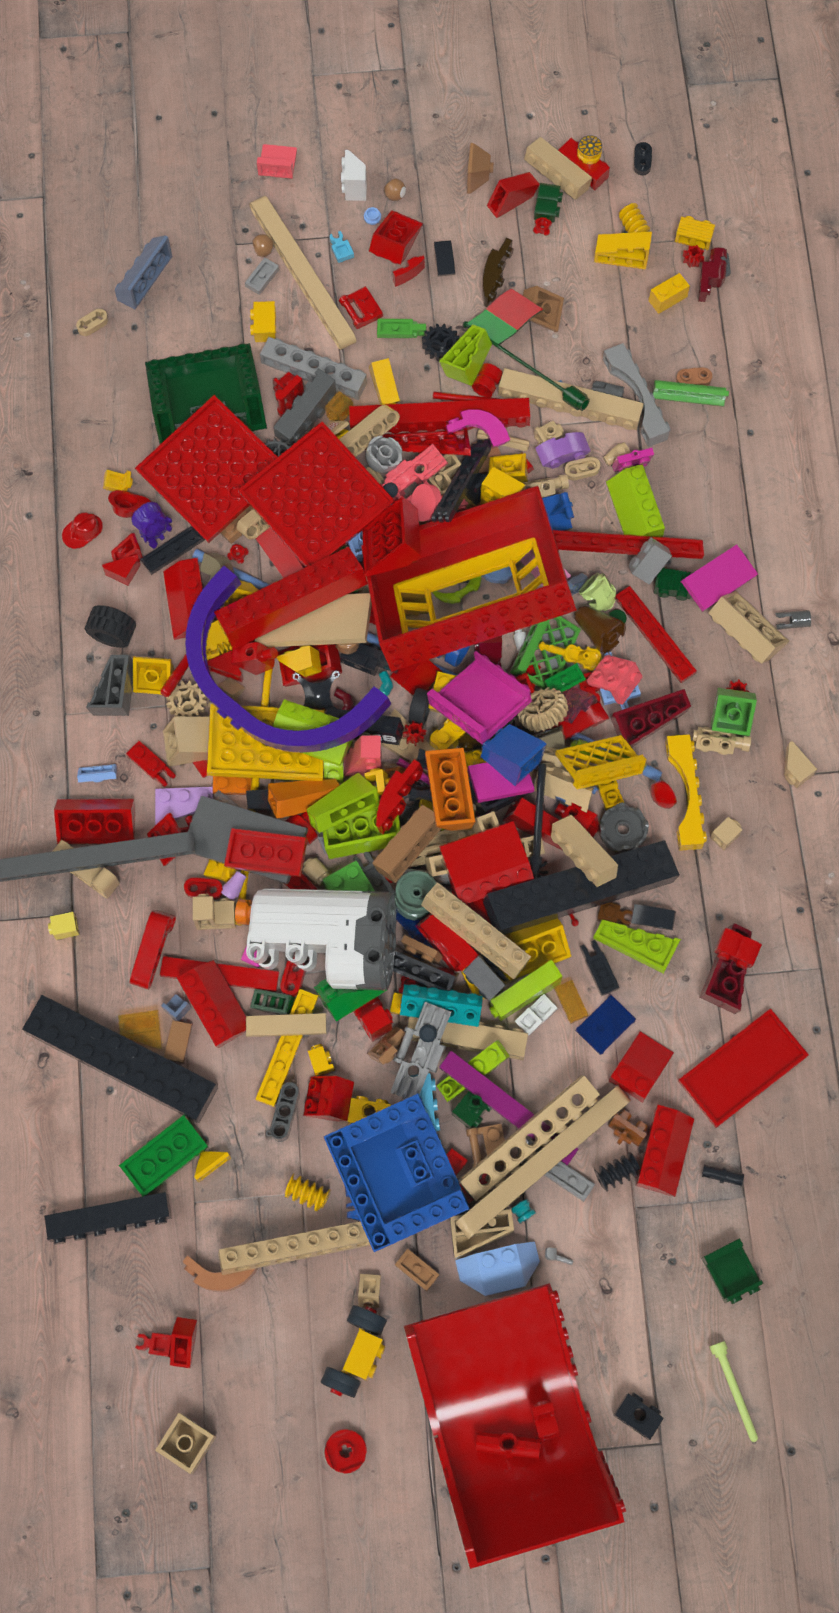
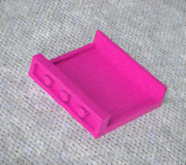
(481, 698)

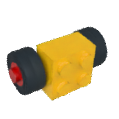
(362, 1354)

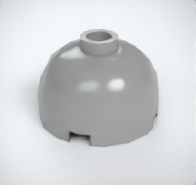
(383, 454)

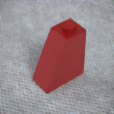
(512, 193)

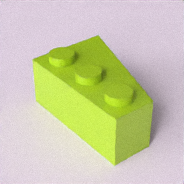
(467, 355)

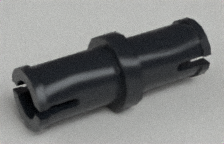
(723, 1175)

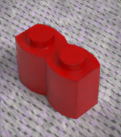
(737, 948)

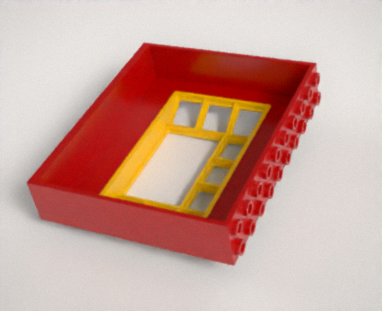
(463, 549)

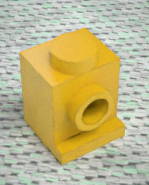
(320, 1060)

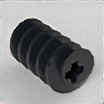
(617, 1171)

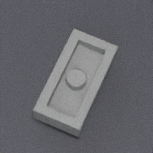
(262, 276)

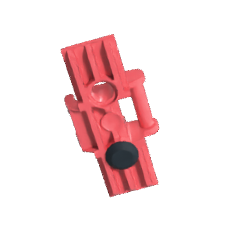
(404, 474)

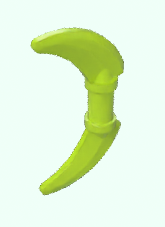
(456, 597)

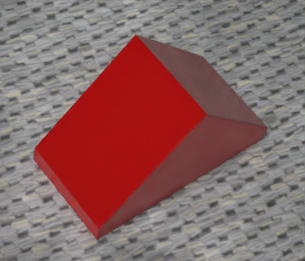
(127, 548)
(122, 569)
(222, 666)

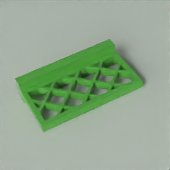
(690, 393)
(531, 644)

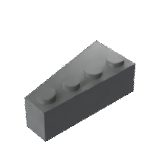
(306, 408)

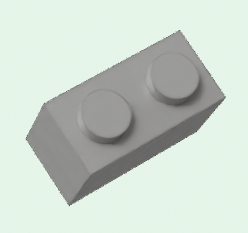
(649, 560)

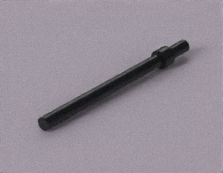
(535, 859)

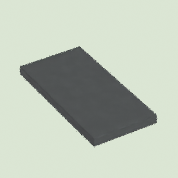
(213, 827)

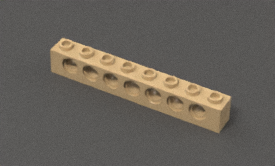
(588, 1096)
(292, 1248)

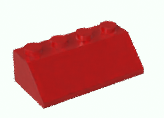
(183, 587)
(94, 820)
(214, 1003)
(665, 1151)

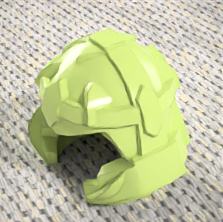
(600, 591)

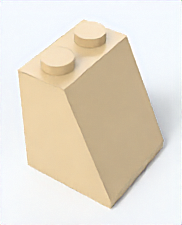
(186, 740)

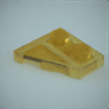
(142, 1028)

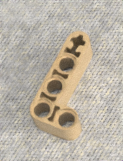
(98, 879)

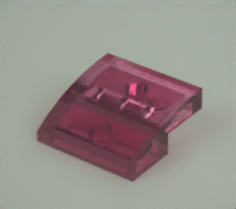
(577, 701)

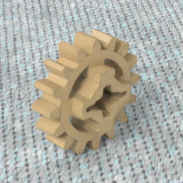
(189, 708)

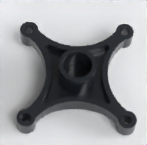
(317, 693)

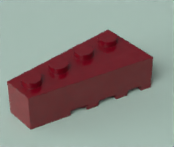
(648, 717)
(726, 980)

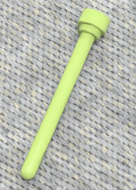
(720, 1352)

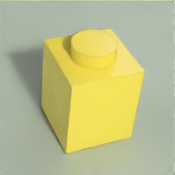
(63, 926)

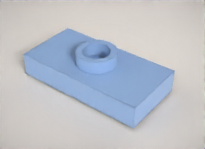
(97, 773)

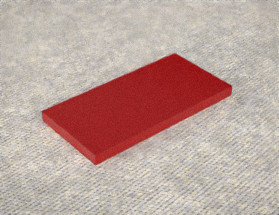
(743, 1068)

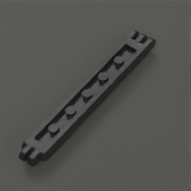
(462, 482)

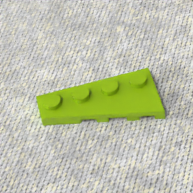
(642, 946)

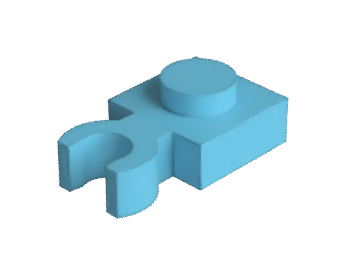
(340, 248)

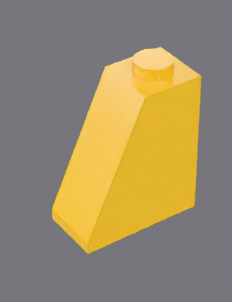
(384, 382)

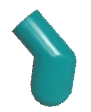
(387, 684)

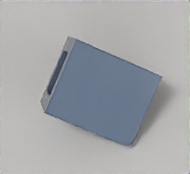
(176, 1007)

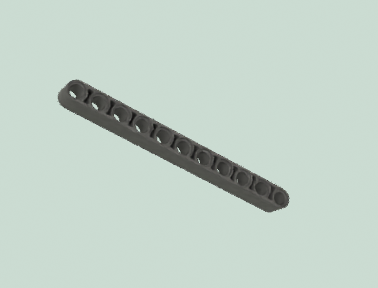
(97, 856)

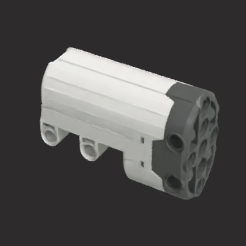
(348, 926)

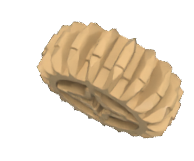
(544, 711)

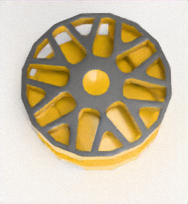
(589, 150)

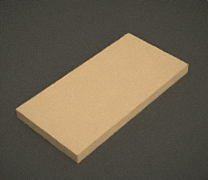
(334, 623)

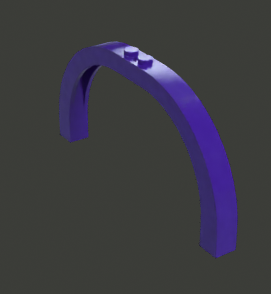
(312, 740)

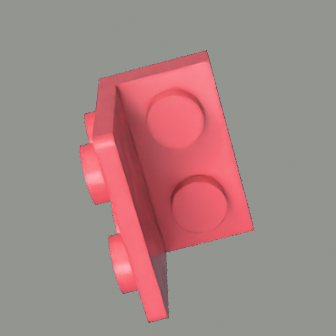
(277, 161)

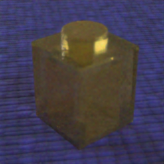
(338, 407)

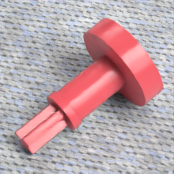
(426, 499)

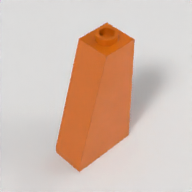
(297, 796)

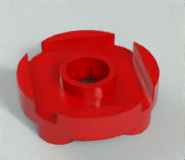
(334, 1446)

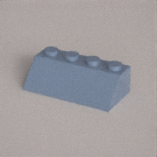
(144, 272)

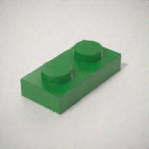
(565, 679)

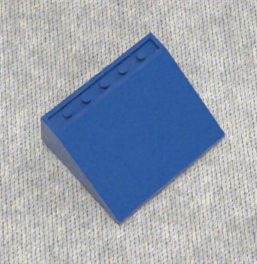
(396, 1172)

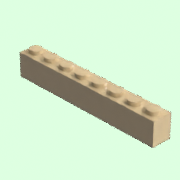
(601, 407)

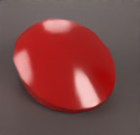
(663, 795)

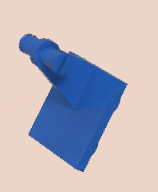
(559, 511)

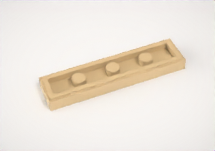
(286, 1025)

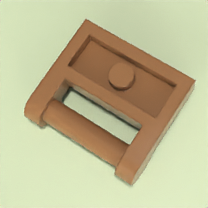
(492, 1136)

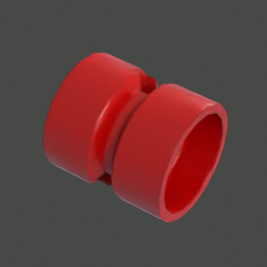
(487, 379)

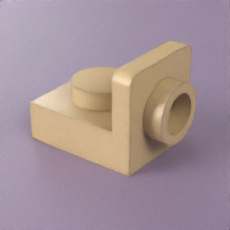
(369, 1290)

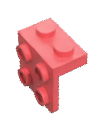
(616, 676)

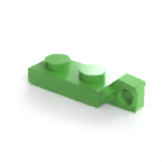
(399, 328)

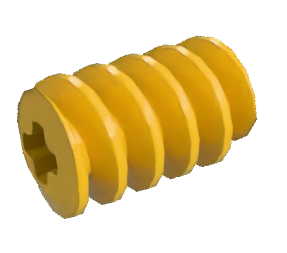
(632, 219)
(306, 1193)

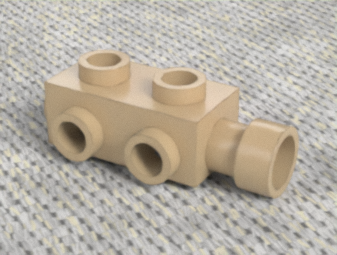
(550, 484)
(717, 743)

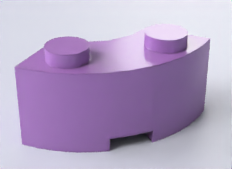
(566, 449)

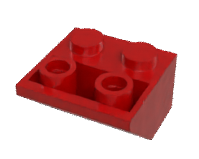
(328, 1098)

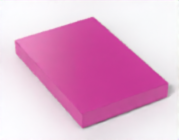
(491, 785)

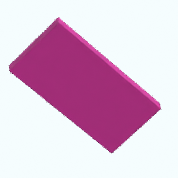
(719, 577)

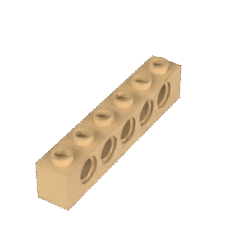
(475, 930)

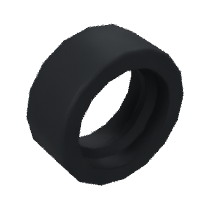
(419, 707)

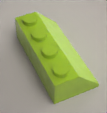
(635, 503)
(298, 718)
(358, 835)

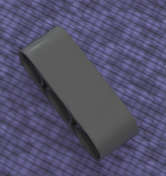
(285, 1102)

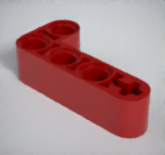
(151, 948)

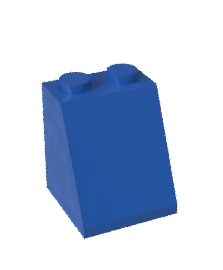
(513, 753)

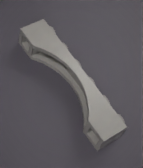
(620, 364)

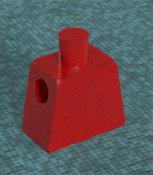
(254, 657)
(587, 820)

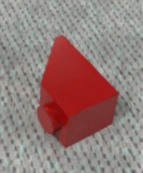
(183, 1342)

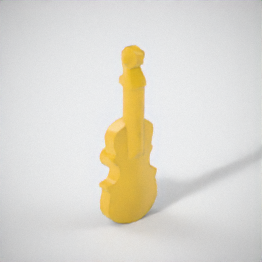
(586, 658)

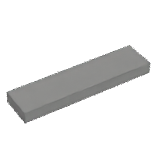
(567, 1178)

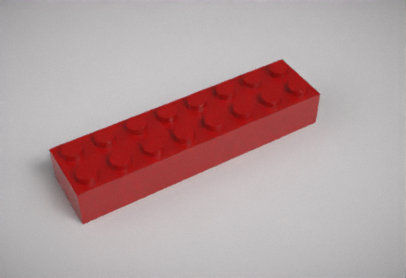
(291, 597)

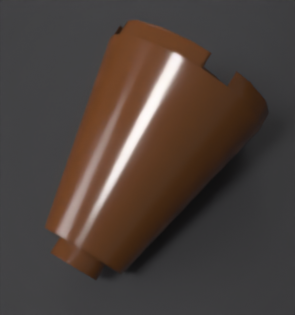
(600, 628)

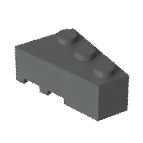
(114, 689)

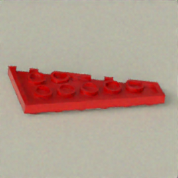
(454, 443)

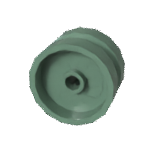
(411, 892)

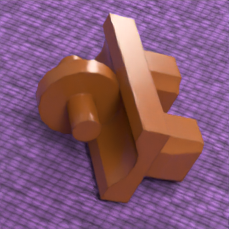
(627, 1131)

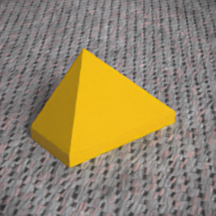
(209, 1162)

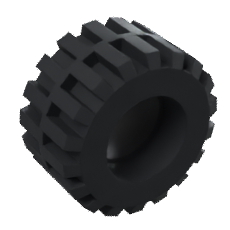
(110, 626)

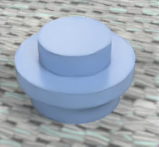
(372, 216)

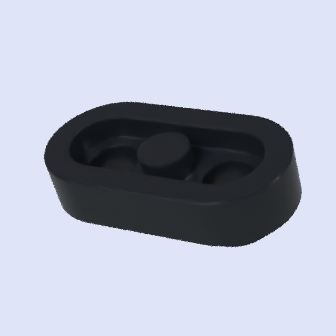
(642, 157)

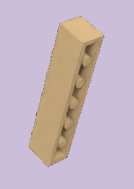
(479, 1038)

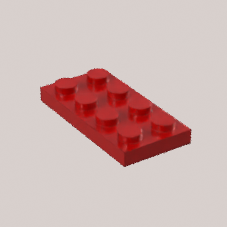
(266, 852)

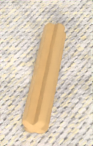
(516, 443)

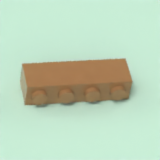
(407, 844)

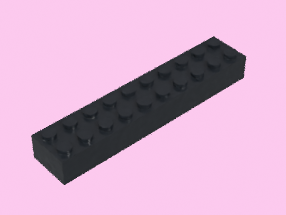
(572, 892)
(120, 1058)

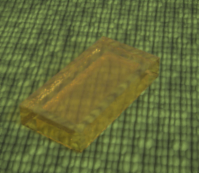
(571, 1001)

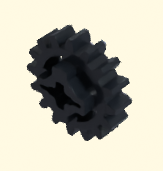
(438, 340)

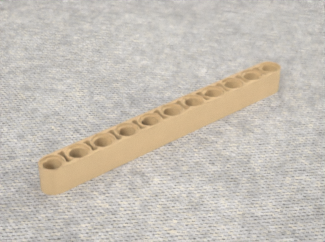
(303, 273)
(355, 441)
(542, 1162)

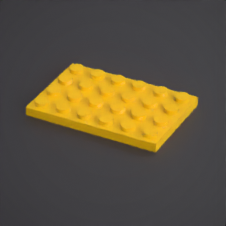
(239, 755)

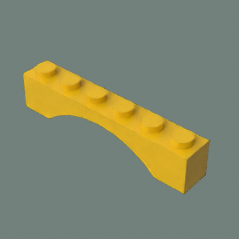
(679, 754)

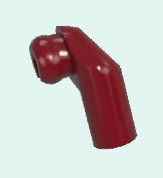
(347, 699)

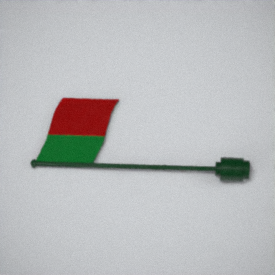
(504, 320)

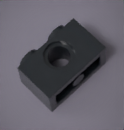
(626, 1411)

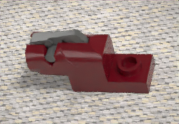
(714, 272)

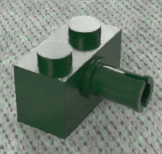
(470, 1110)

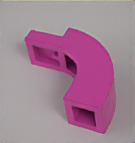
(483, 420)

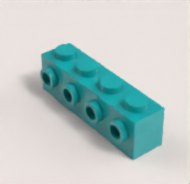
(464, 1007)

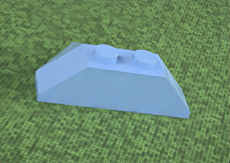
(499, 1268)

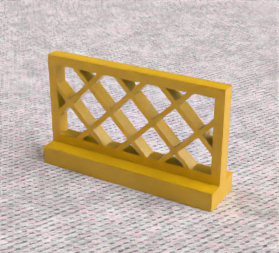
(604, 771)

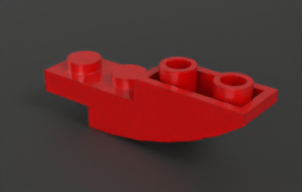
(392, 799)

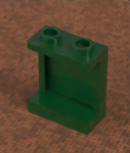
(732, 1272)

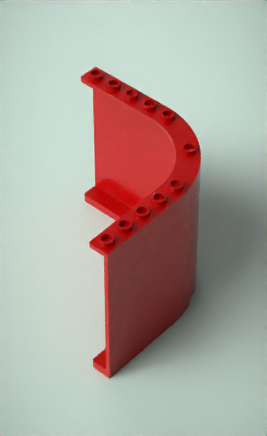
(481, 1375)

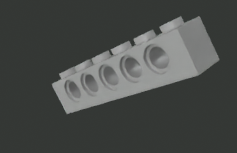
(274, 347)

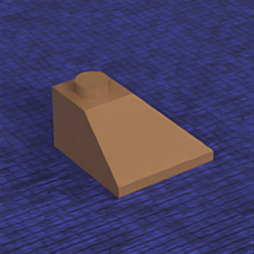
(478, 168)
(550, 303)

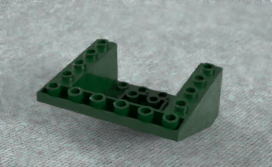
(188, 381)

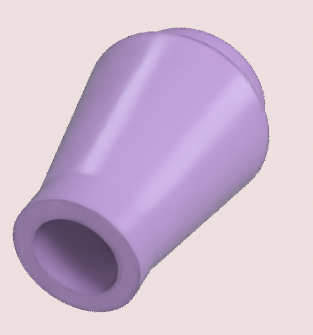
(233, 886)

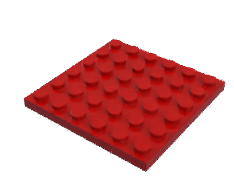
(205, 467)
(316, 496)

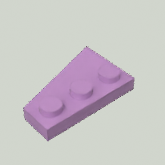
(179, 801)

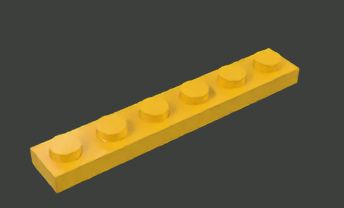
(284, 1053)

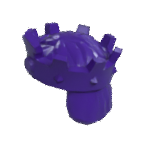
(151, 523)

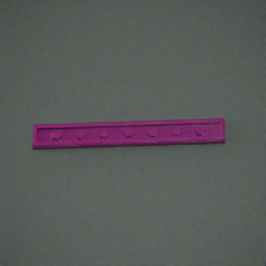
(492, 1095)

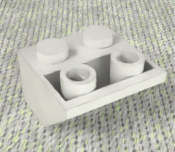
(353, 178)

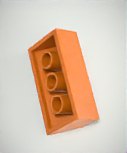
(450, 789)

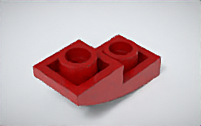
(414, 267)

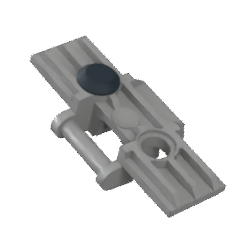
(427, 1052)

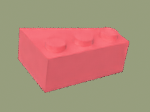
(364, 756)

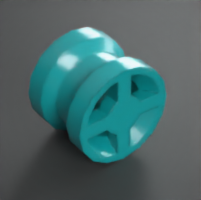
(523, 1211)

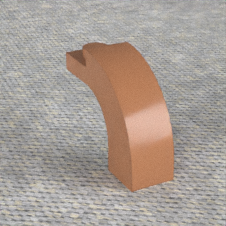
(216, 1281)

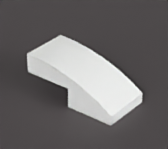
(536, 1014)

